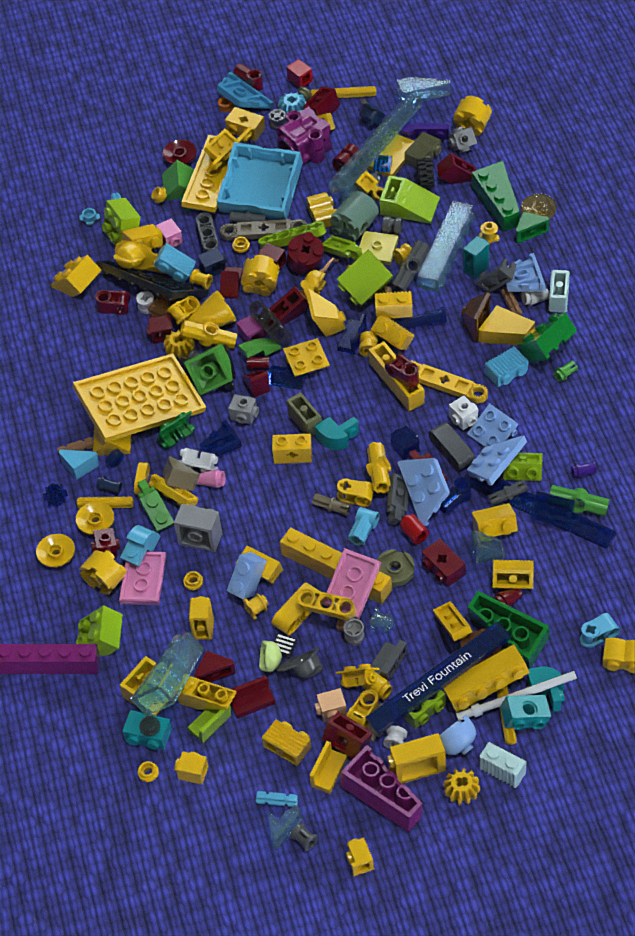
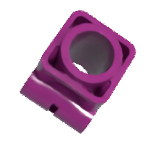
(305, 134)

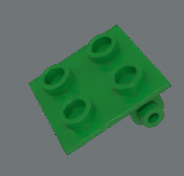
(179, 426)

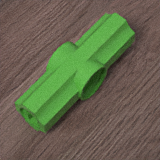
(588, 502)

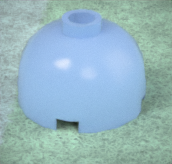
(459, 737)

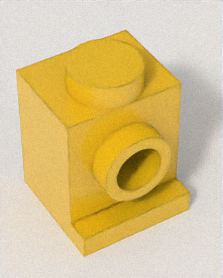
(359, 856)

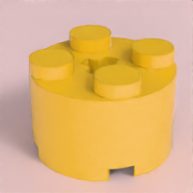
(472, 113)
(260, 275)
(102, 571)

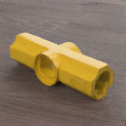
(208, 334)
(378, 467)

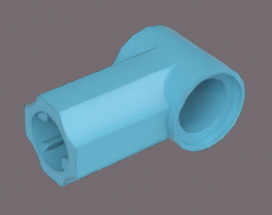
(364, 523)

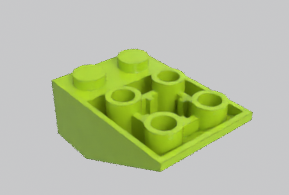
(407, 200)

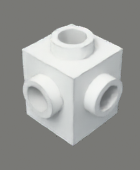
(463, 412)

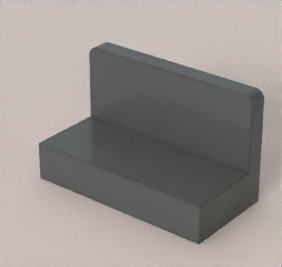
(389, 659)

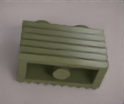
(422, 147)
(303, 413)

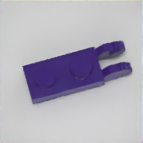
(439, 131)

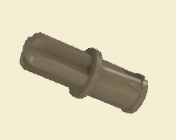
(331, 504)

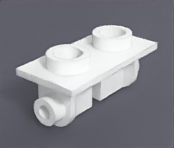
(205, 462)

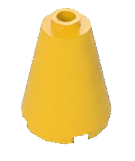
(213, 310)

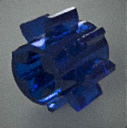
(55, 495)

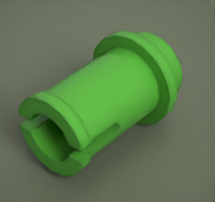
(562, 373)

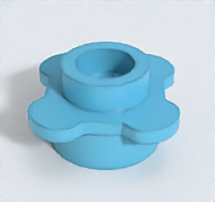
(89, 216)

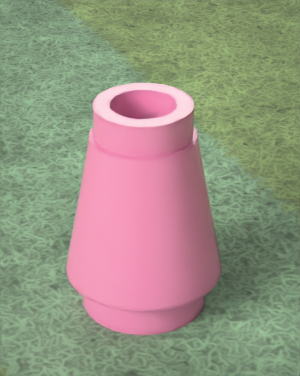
(212, 478)

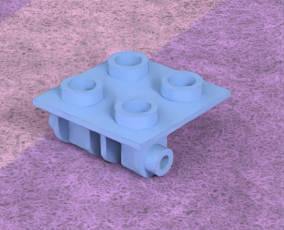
(492, 427)

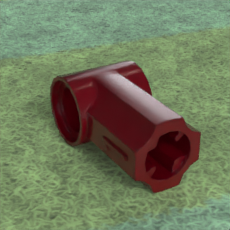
(250, 76)

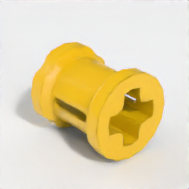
(201, 279)

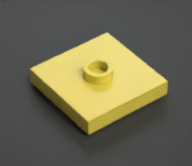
(380, 245)

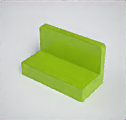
(208, 723)

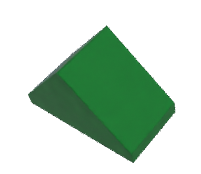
(531, 226)

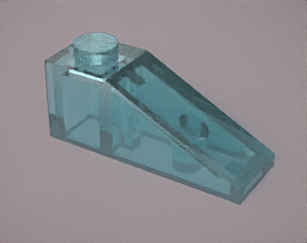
(423, 87)

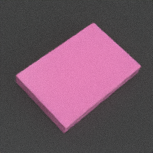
(354, 579)
(144, 583)

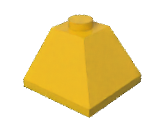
(325, 314)

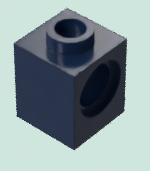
(212, 262)

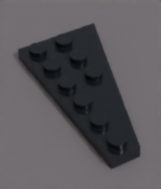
(157, 284)

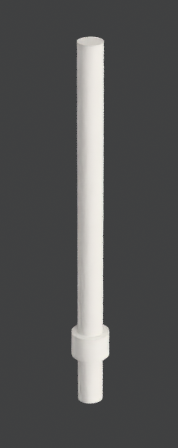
(477, 710)

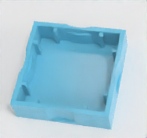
(260, 181)

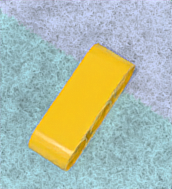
(319, 598)
(291, 614)

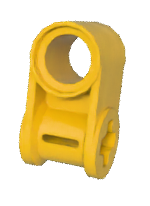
(184, 309)
(356, 493)
(361, 710)

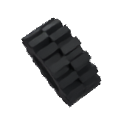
(425, 173)

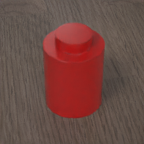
(414, 529)

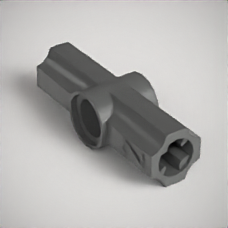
(415, 258)

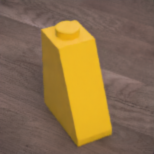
(504, 327)

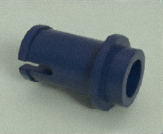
(109, 485)

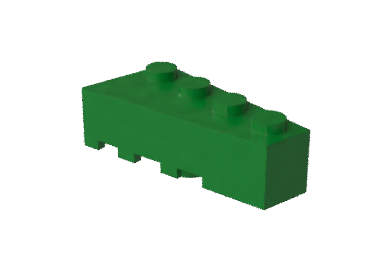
(525, 632)

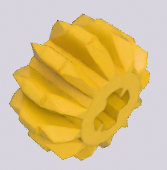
(178, 344)
(461, 786)

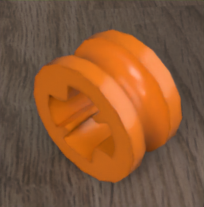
(225, 108)

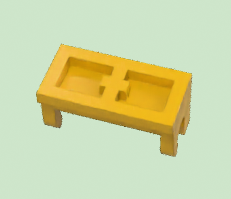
(272, 568)

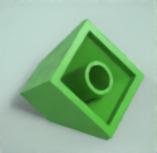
(210, 369)

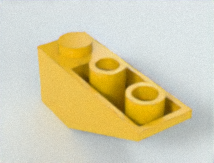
(205, 695)

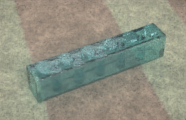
(446, 246)

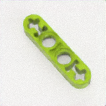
(284, 237)

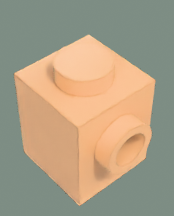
(330, 703)

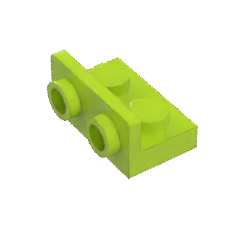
(524, 466)

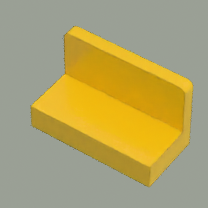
(327, 769)

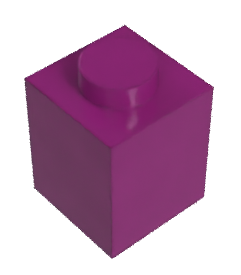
(249, 329)

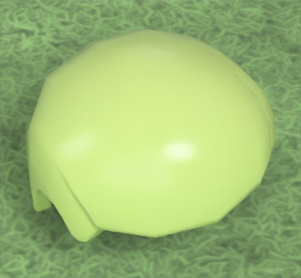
(269, 656)

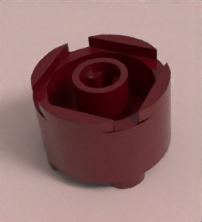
(305, 253)

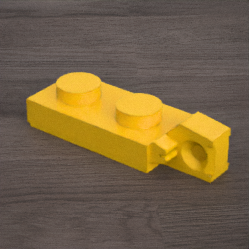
(179, 495)

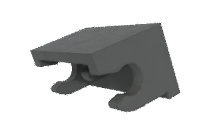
(496, 277)

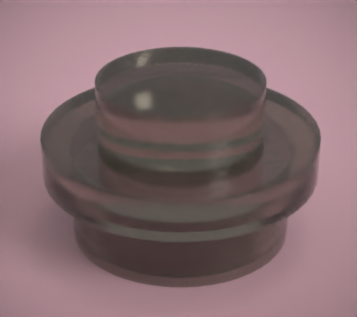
(149, 726)

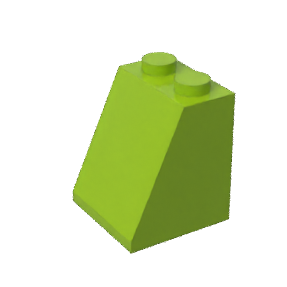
(364, 278)

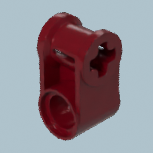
(111, 302)
(403, 371)

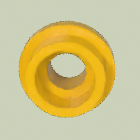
(159, 194)
(240, 245)
(193, 576)
(148, 766)

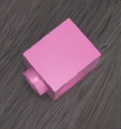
(171, 233)

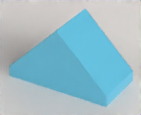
(79, 462)

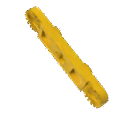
(456, 385)

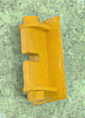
(357, 677)

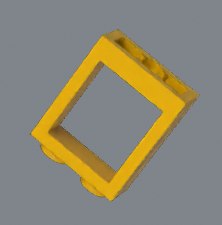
(417, 758)

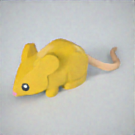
(314, 279)

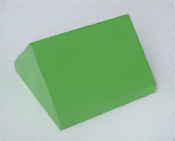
(176, 180)

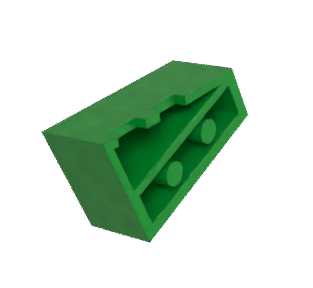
(547, 337)

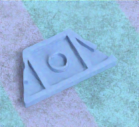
(526, 276)
(495, 459)
(425, 486)

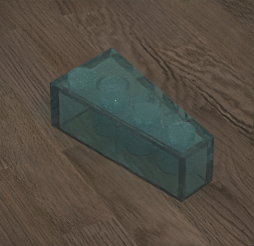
(168, 675)

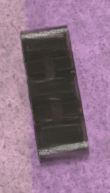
(276, 328)

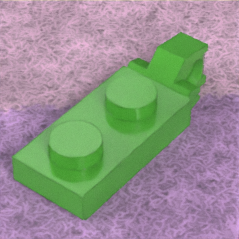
(154, 507)

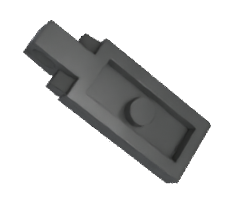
(397, 499)

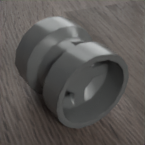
(392, 225)

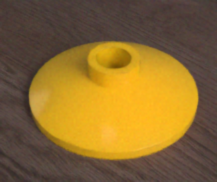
(93, 512)
(55, 544)

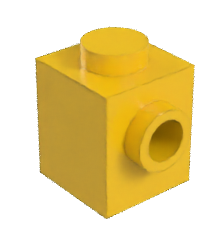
(191, 767)

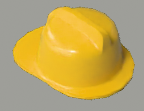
(133, 255)

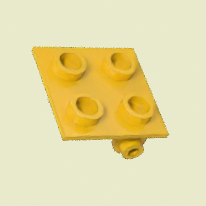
(306, 357)

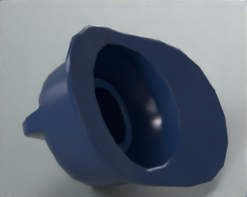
(371, 113)

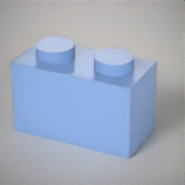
(246, 575)

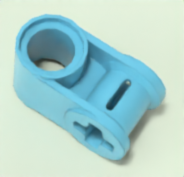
(597, 630)

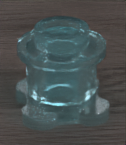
(381, 621)

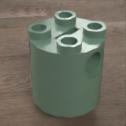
(354, 216)

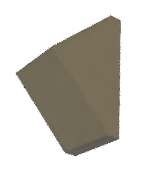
(179, 475)

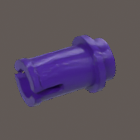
(583, 469)

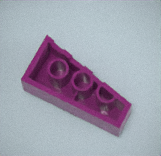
(380, 789)

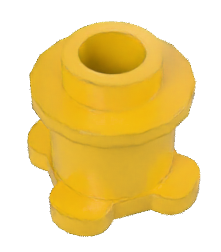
(489, 231)
(255, 605)

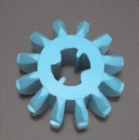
(291, 102)

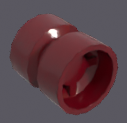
(342, 157)

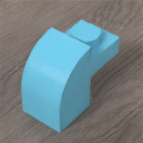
(139, 542)

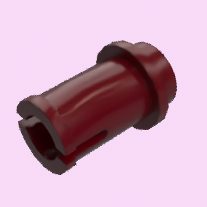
(258, 362)

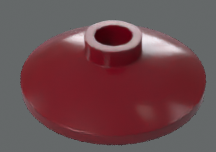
(179, 150)

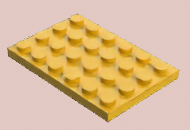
(138, 397)

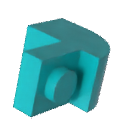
(335, 436)
(543, 674)

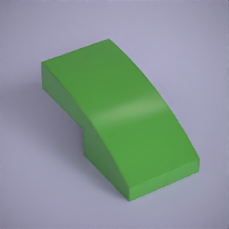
(263, 345)

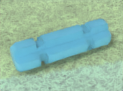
(276, 799)

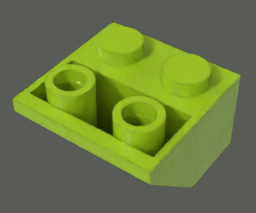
(119, 217)
(101, 628)

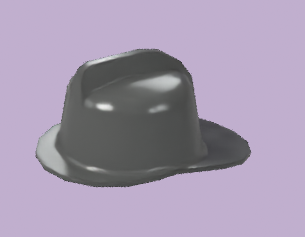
(303, 665)

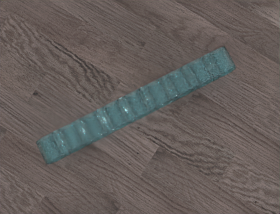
(375, 144)

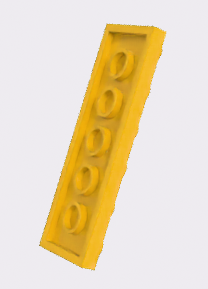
(204, 186)

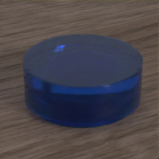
(114, 458)

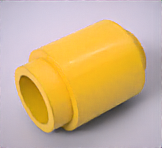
(380, 686)

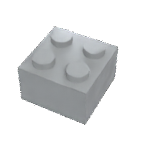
(198, 527)

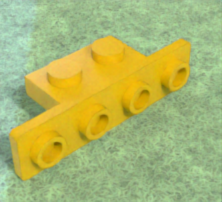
(221, 147)

